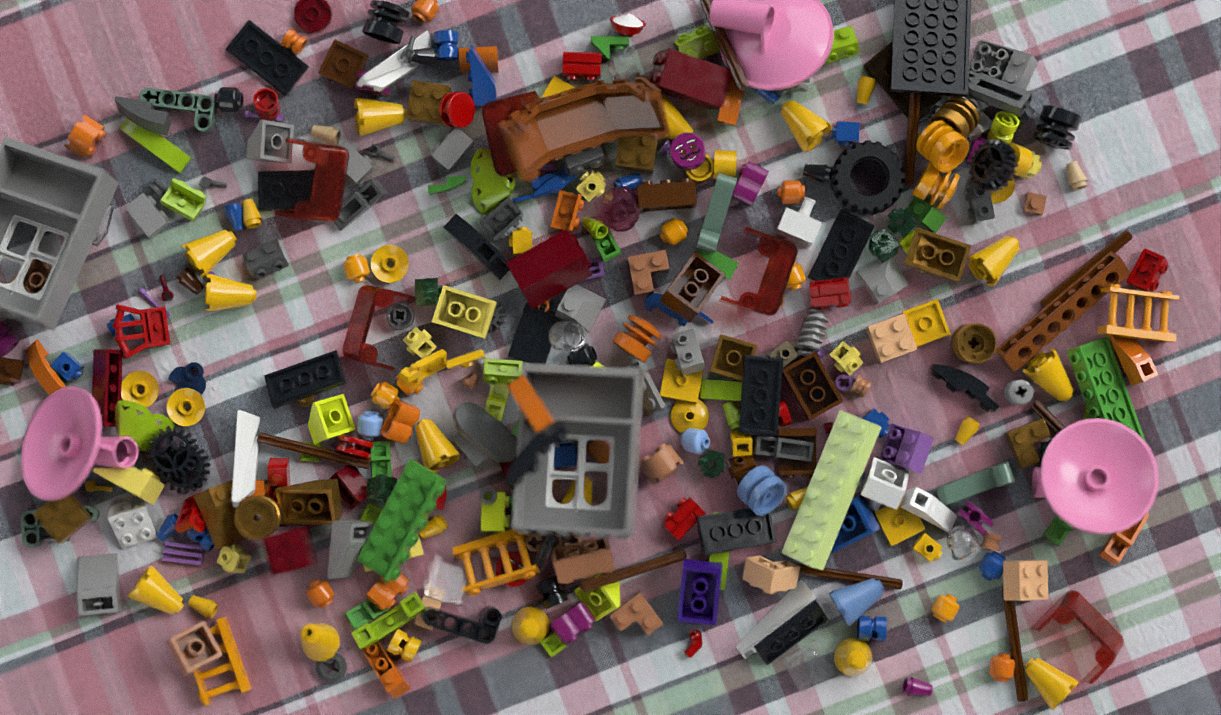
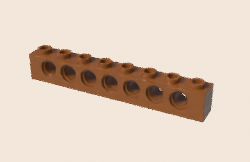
(1062, 312)

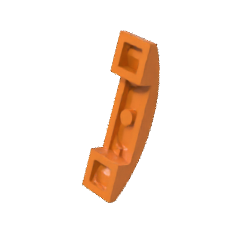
(42, 369)

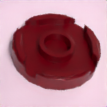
(313, 15)

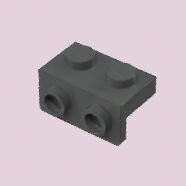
(980, 204)
(502, 219)
(265, 260)

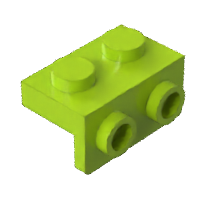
(698, 43)
(844, 45)
(184, 199)
(501, 371)

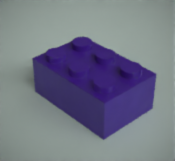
(699, 592)

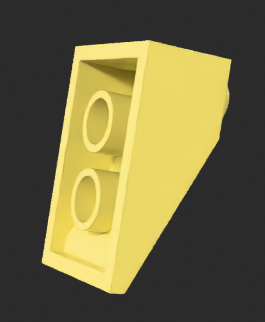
(464, 311)
(140, 483)

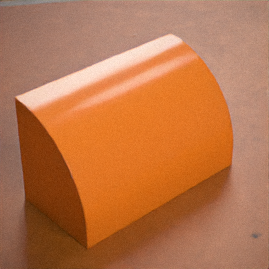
(488, 55)
(600, 451)

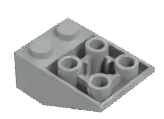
(1003, 63)
(346, 544)
(98, 584)

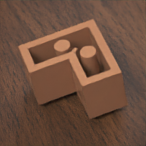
(643, 266)
(636, 609)

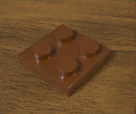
(343, 64)

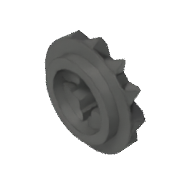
(333, 676)

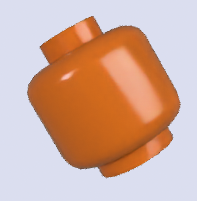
(424, 10)
(791, 192)
(320, 593)
(1002, 667)

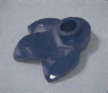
(185, 379)

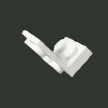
(131, 522)

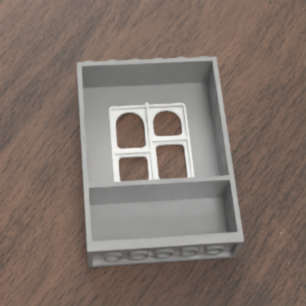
(57, 198)
(592, 406)

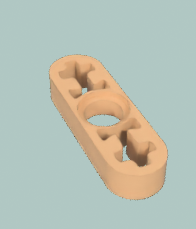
(538, 538)

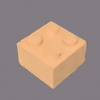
(891, 338)
(1025, 580)

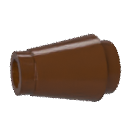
(190, 281)

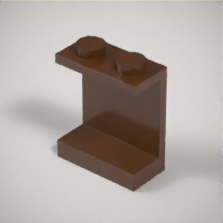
(792, 467)

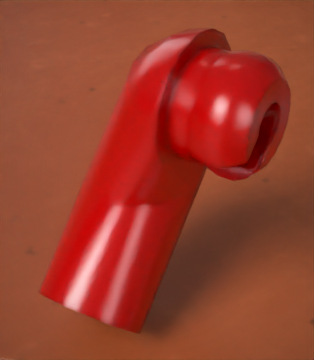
(696, 642)

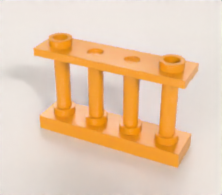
(1128, 330)
(482, 547)
(234, 664)

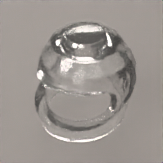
(624, 66)
(563, 337)
(960, 539)

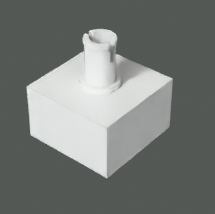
(799, 225)
(884, 484)

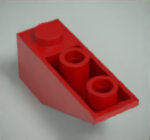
(278, 475)

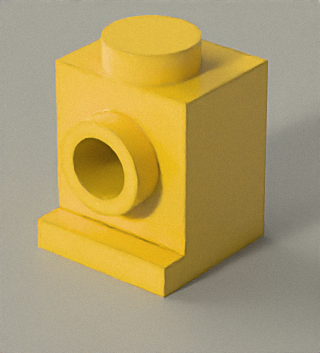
(739, 439)
(921, 544)

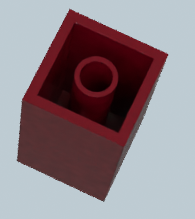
(690, 79)
(550, 268)
(290, 550)

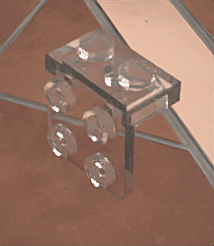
(445, 582)

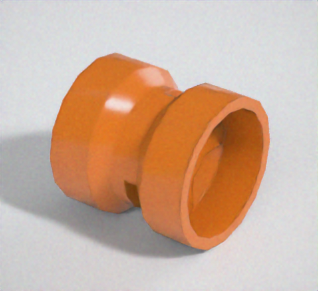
(294, 41)

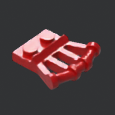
(153, 325)

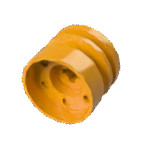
(942, 146)
(936, 185)

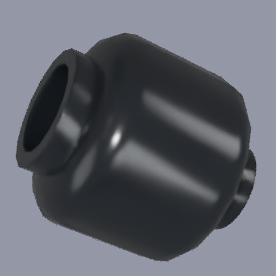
(229, 99)
(583, 357)

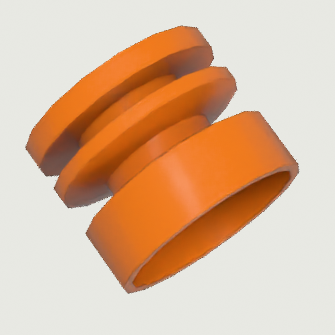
(637, 338)

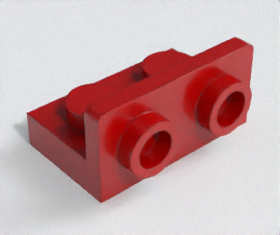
(1148, 271)
(190, 517)

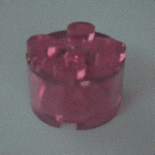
(620, 209)

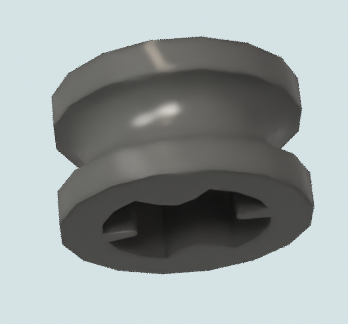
(158, 187)
(494, 496)

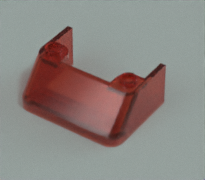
(498, 111)
(327, 183)
(775, 278)
(354, 344)
(1075, 606)

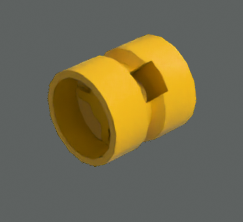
(410, 649)

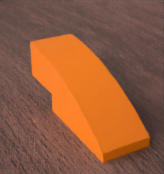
(729, 112)
(531, 404)
(1119, 542)

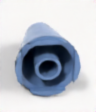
(856, 599)

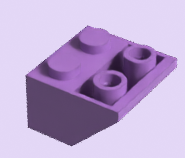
(906, 448)

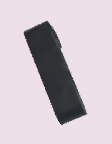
(460, 621)

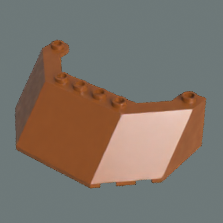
(581, 120)

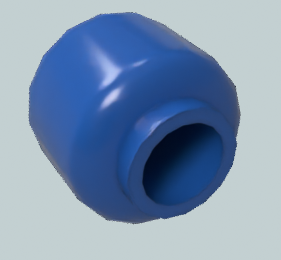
(992, 565)

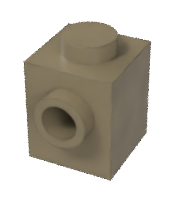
(787, 351)

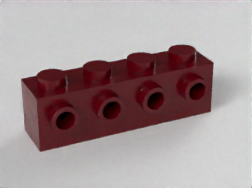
(107, 383)

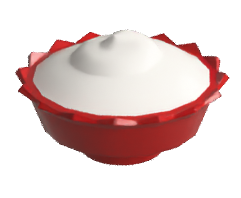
(627, 25)

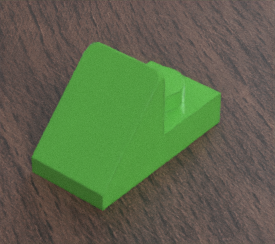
(604, 43)
(926, 214)
(607, 247)

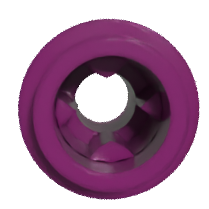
(916, 687)

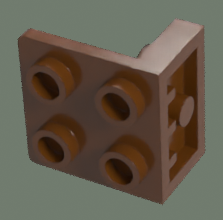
(10, 371)

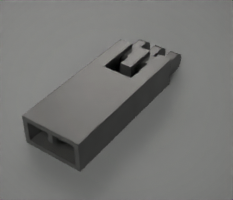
(1004, 95)

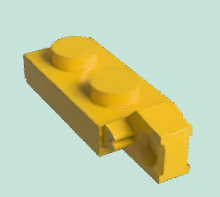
(425, 367)

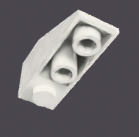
(928, 508)

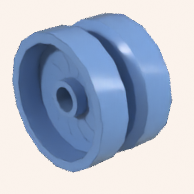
(761, 490)

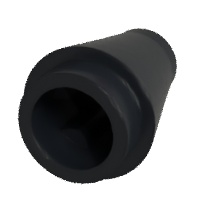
(425, 56)
(818, 172)

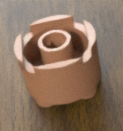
(661, 464)

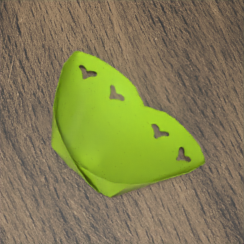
(492, 186)
(140, 426)

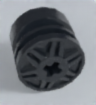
(385, 24)
(1058, 123)

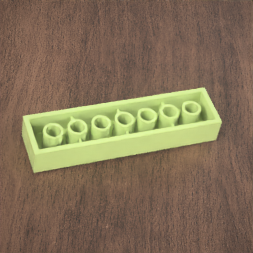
(831, 490)

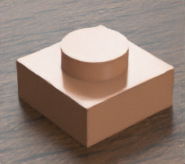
(1034, 203)

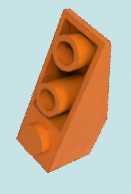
(1134, 360)
(386, 670)

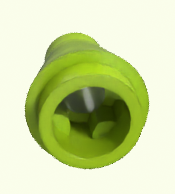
(595, 227)
(732, 415)

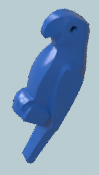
(548, 184)
(652, 301)

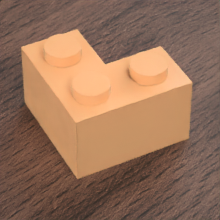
(771, 575)

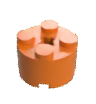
(85, 137)

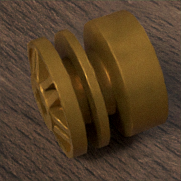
(958, 114)
(984, 340)

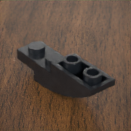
(477, 246)
(959, 380)
(528, 458)

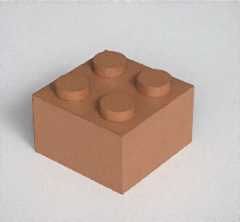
(194, 648)

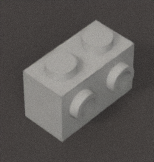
(688, 352)

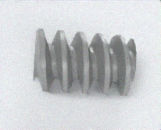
(812, 330)
(1025, 395)

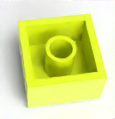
(494, 515)

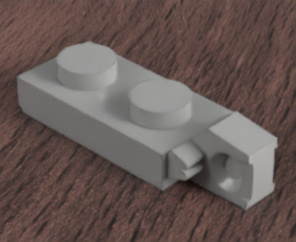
(651, 398)

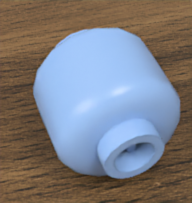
(369, 425)
(695, 440)

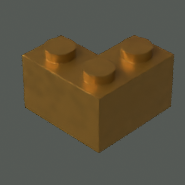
(1022, 440)

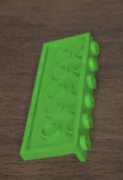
(1103, 383)
(402, 520)

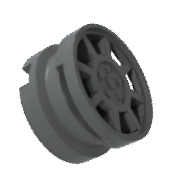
(400, 315)

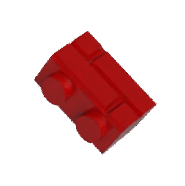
(581, 65)
(830, 292)
(683, 518)

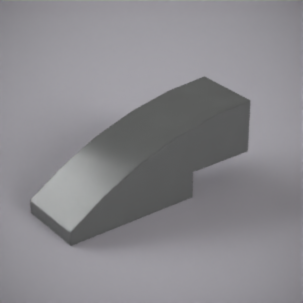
(144, 115)
(360, 202)
(782, 448)

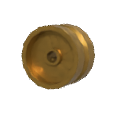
(254, 528)

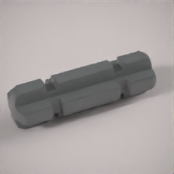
(544, 551)

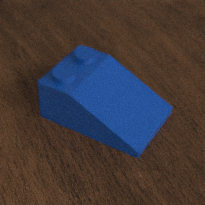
(856, 525)

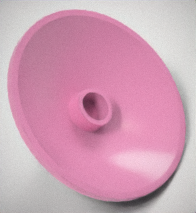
(775, 39)
(67, 442)
(1097, 476)

